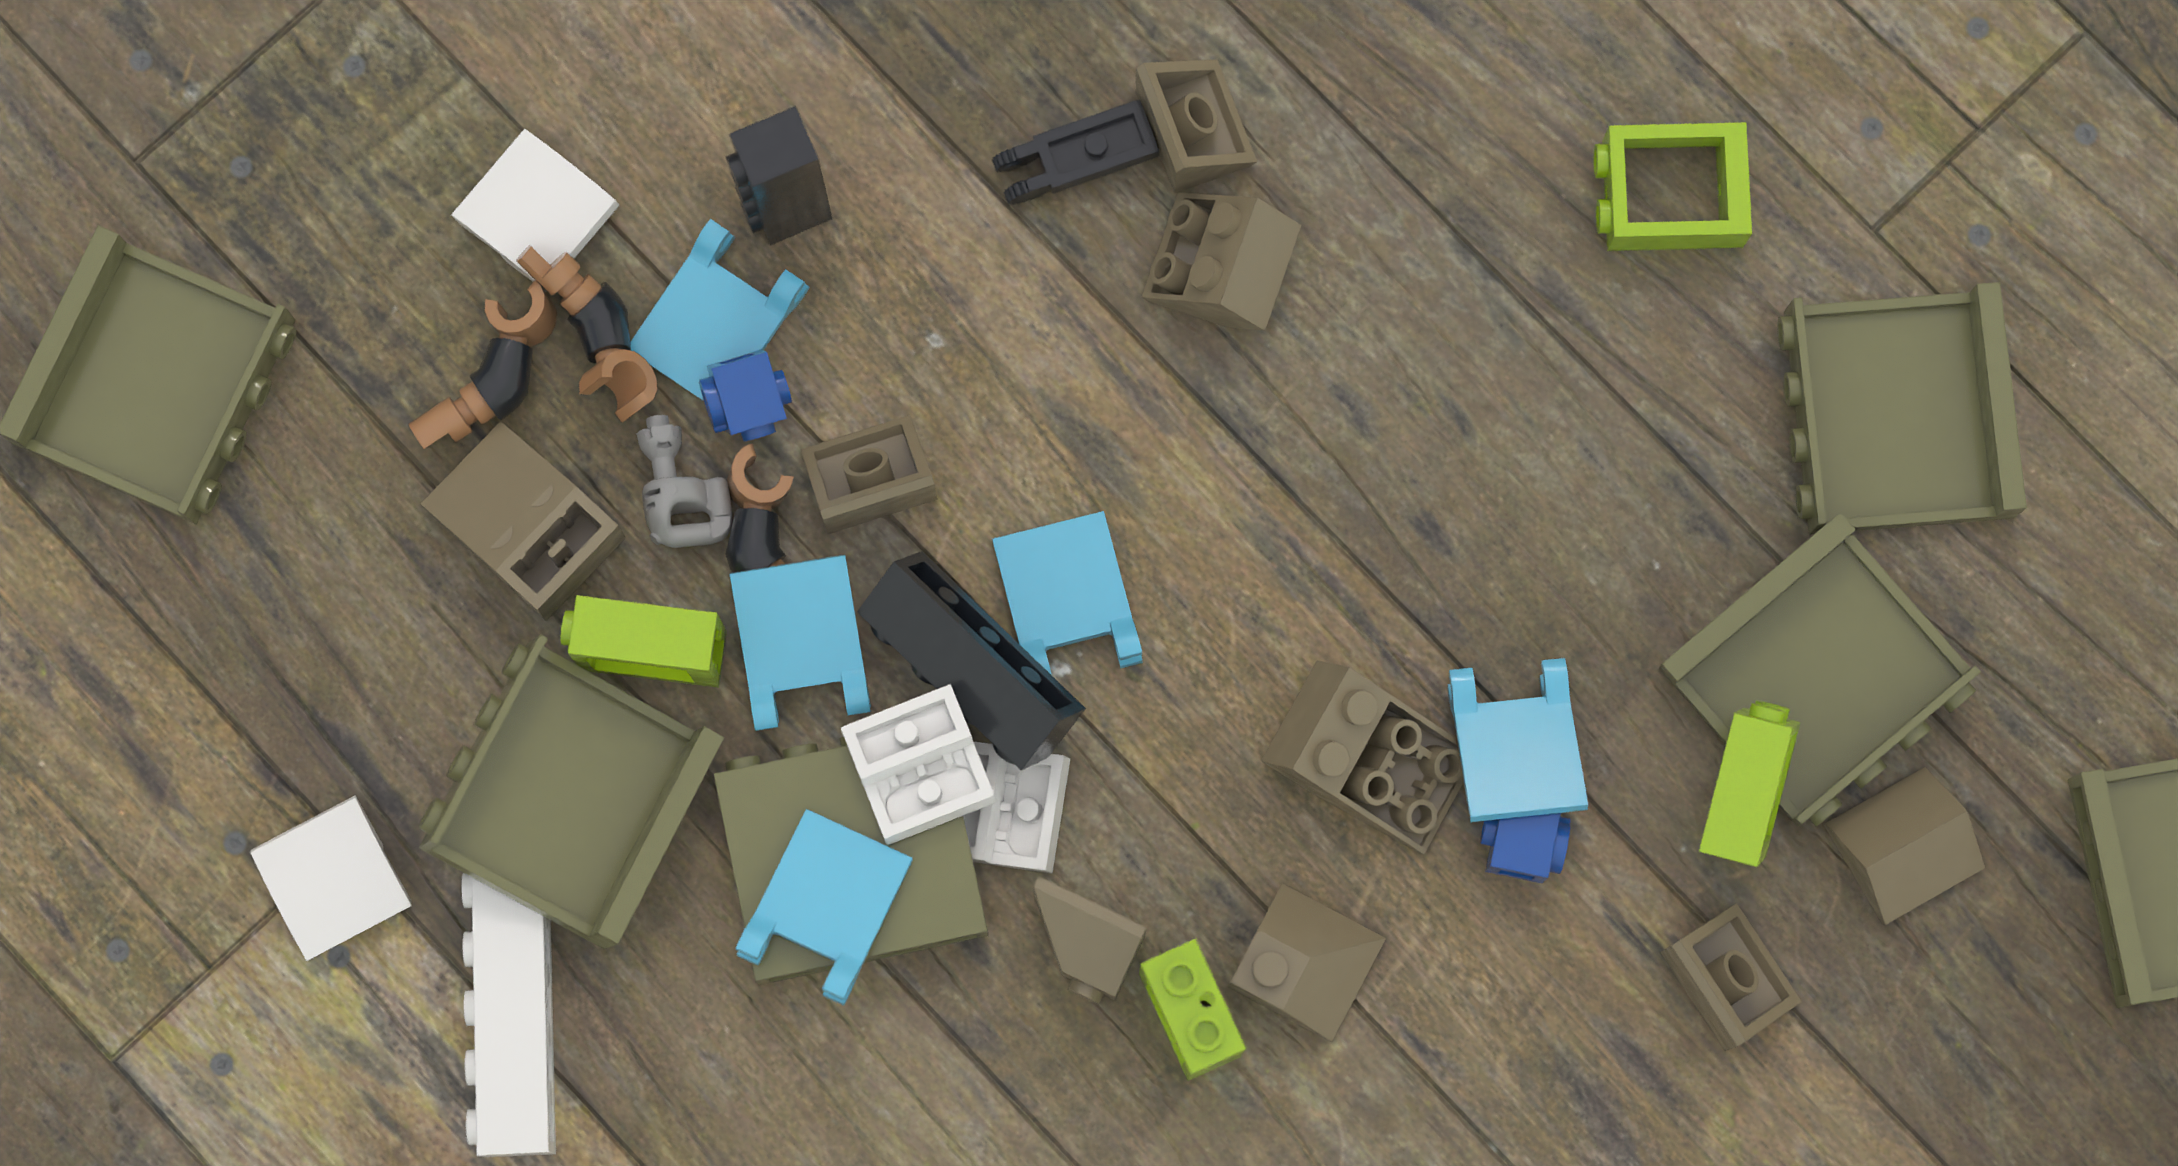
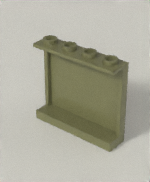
(148, 377)
(1903, 410)
(1836, 650)
(567, 794)
(760, 814)
(2132, 866)

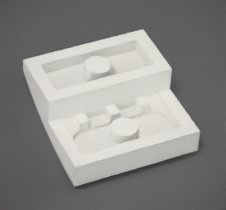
(534, 201)
(918, 764)
(1026, 819)
(330, 878)

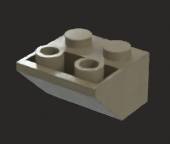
(1222, 259)

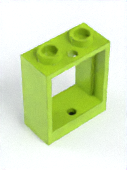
(1733, 185)
(645, 640)
(1750, 783)
(1198, 1034)

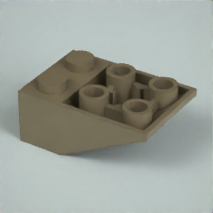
(524, 520)
(1368, 755)

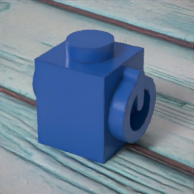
(745, 395)
(1526, 846)

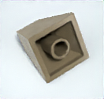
(1088, 941)
(1306, 962)

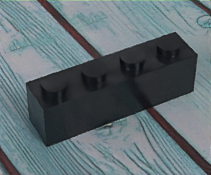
(778, 177)
(960, 645)

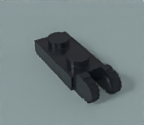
(1081, 151)

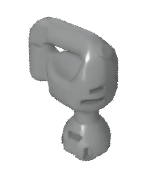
(679, 495)

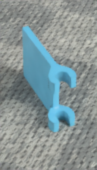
(711, 314)
(1066, 588)
(798, 633)
(1518, 752)
(828, 899)

